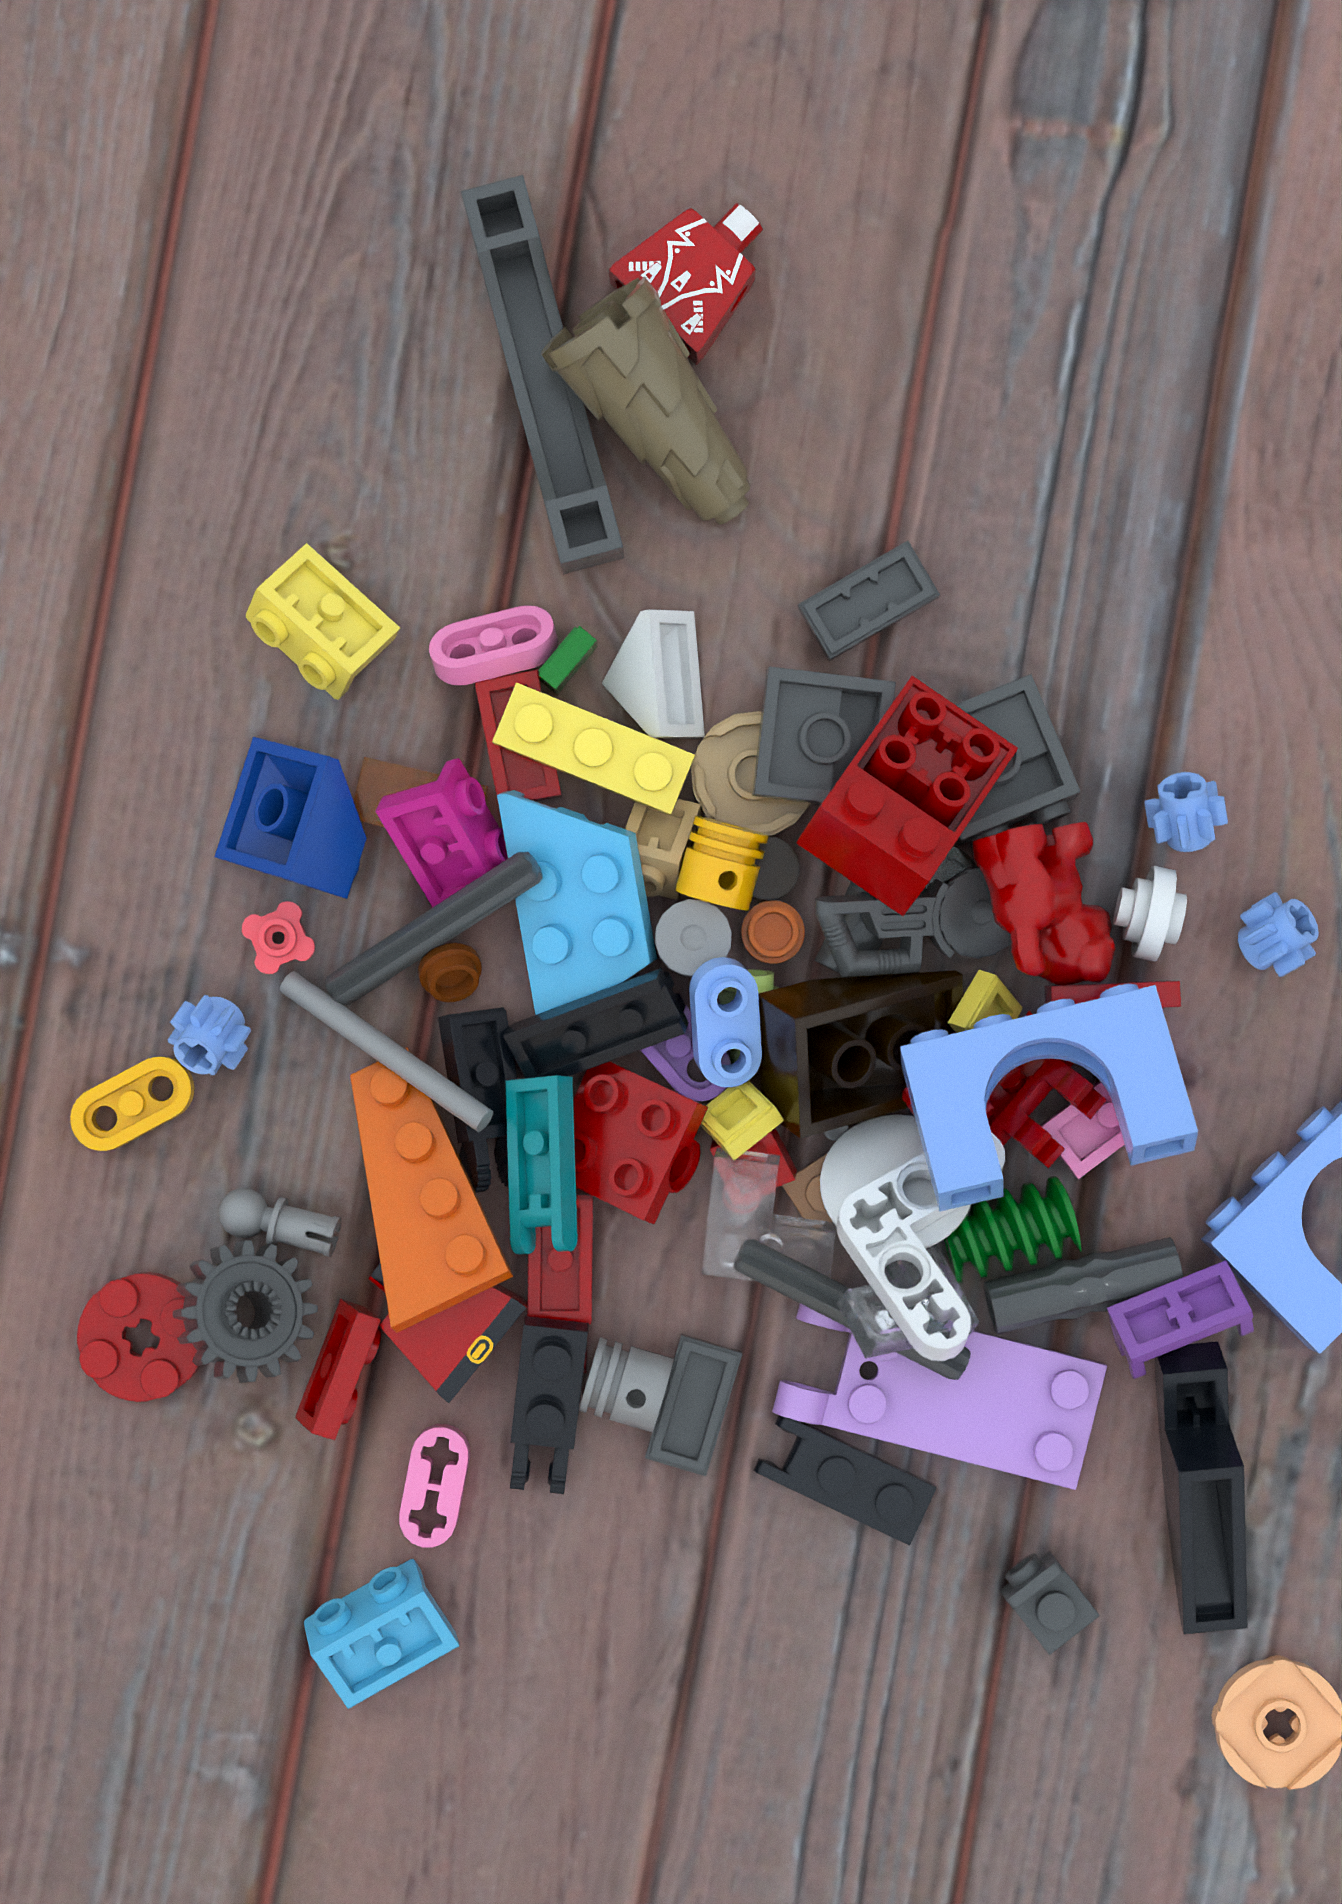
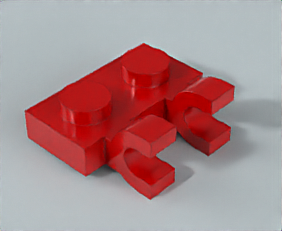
(1024, 1090)

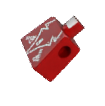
(695, 272)

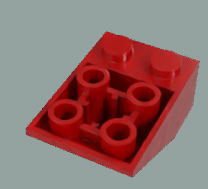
(907, 796)

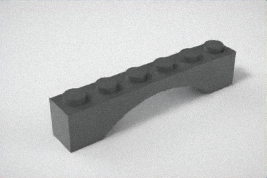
(549, 409)

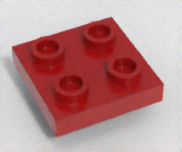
(633, 1140)

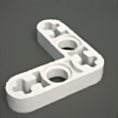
(898, 1241)

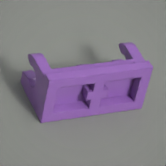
(1179, 1315)

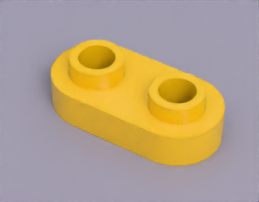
(133, 1102)

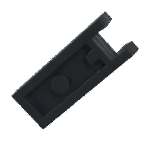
(851, 1481)

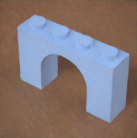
(1114, 1037)
(1267, 1241)

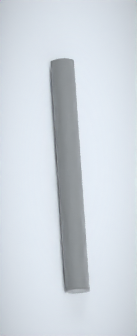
(386, 1051)

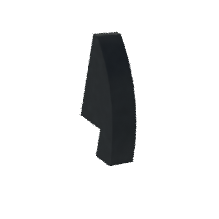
(1202, 1488)

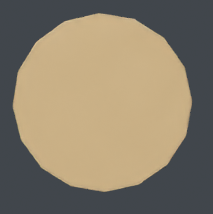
(725, 779)

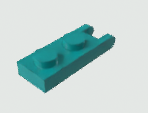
(541, 1161)

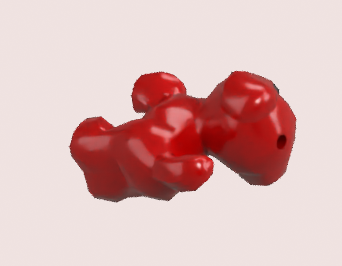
(1040, 902)

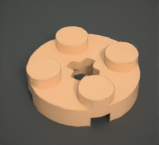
(1275, 1760)

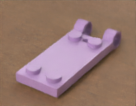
(1008, 1411)

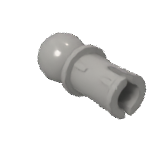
(247, 1214)

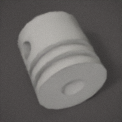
(692, 935)
(627, 1384)

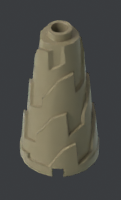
(638, 379)

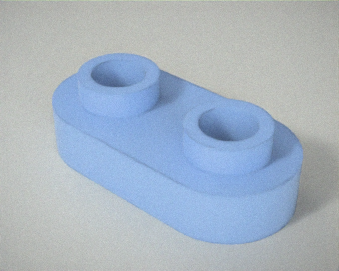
(725, 1026)

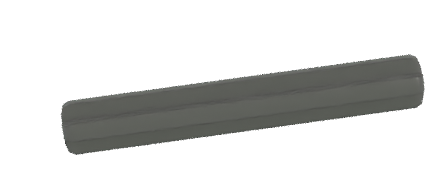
(434, 928)
(820, 1295)

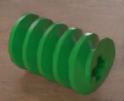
(1013, 1228)

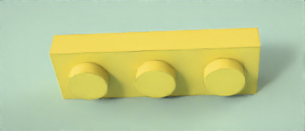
(593, 749)

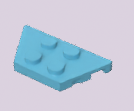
(590, 911)

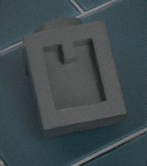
(1047, 1600)

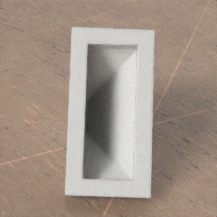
(659, 675)

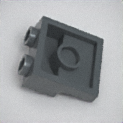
(813, 730)
(1037, 777)

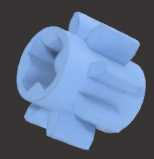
(1186, 812)
(1278, 934)
(209, 1035)

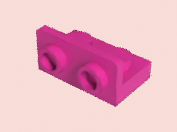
(444, 831)

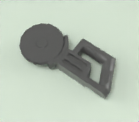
(950, 914)

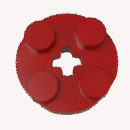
(109, 1355)

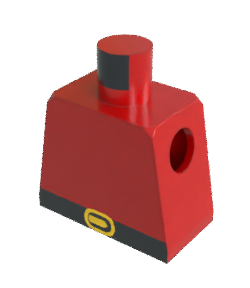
(458, 1339)

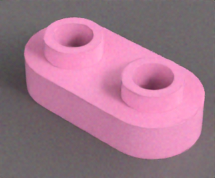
(493, 645)

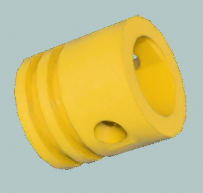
(721, 863)

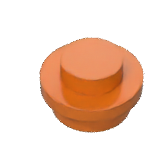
(772, 932)

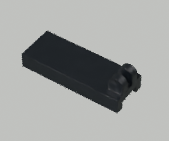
(599, 1027)

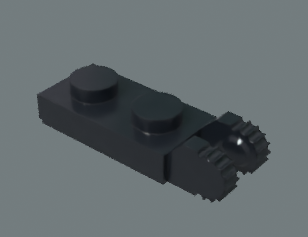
(480, 1065)
(548, 1395)

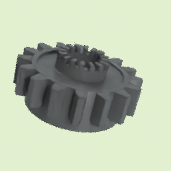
(277, 1307)

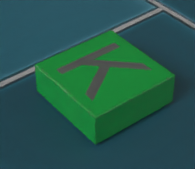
(567, 659)

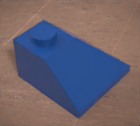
(294, 819)

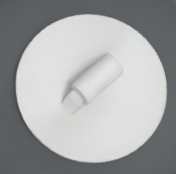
(869, 1153)

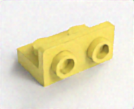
(319, 621)

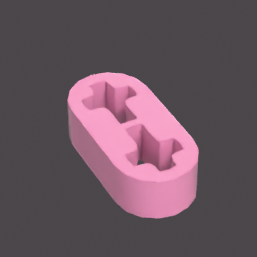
(449, 1489)

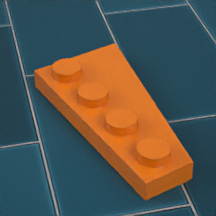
(423, 1206)

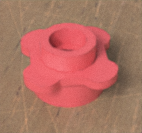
(295, 944)

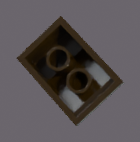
(838, 1041)

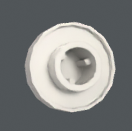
(1151, 913)

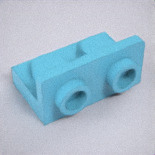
(378, 1633)

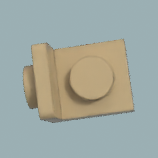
(662, 844)

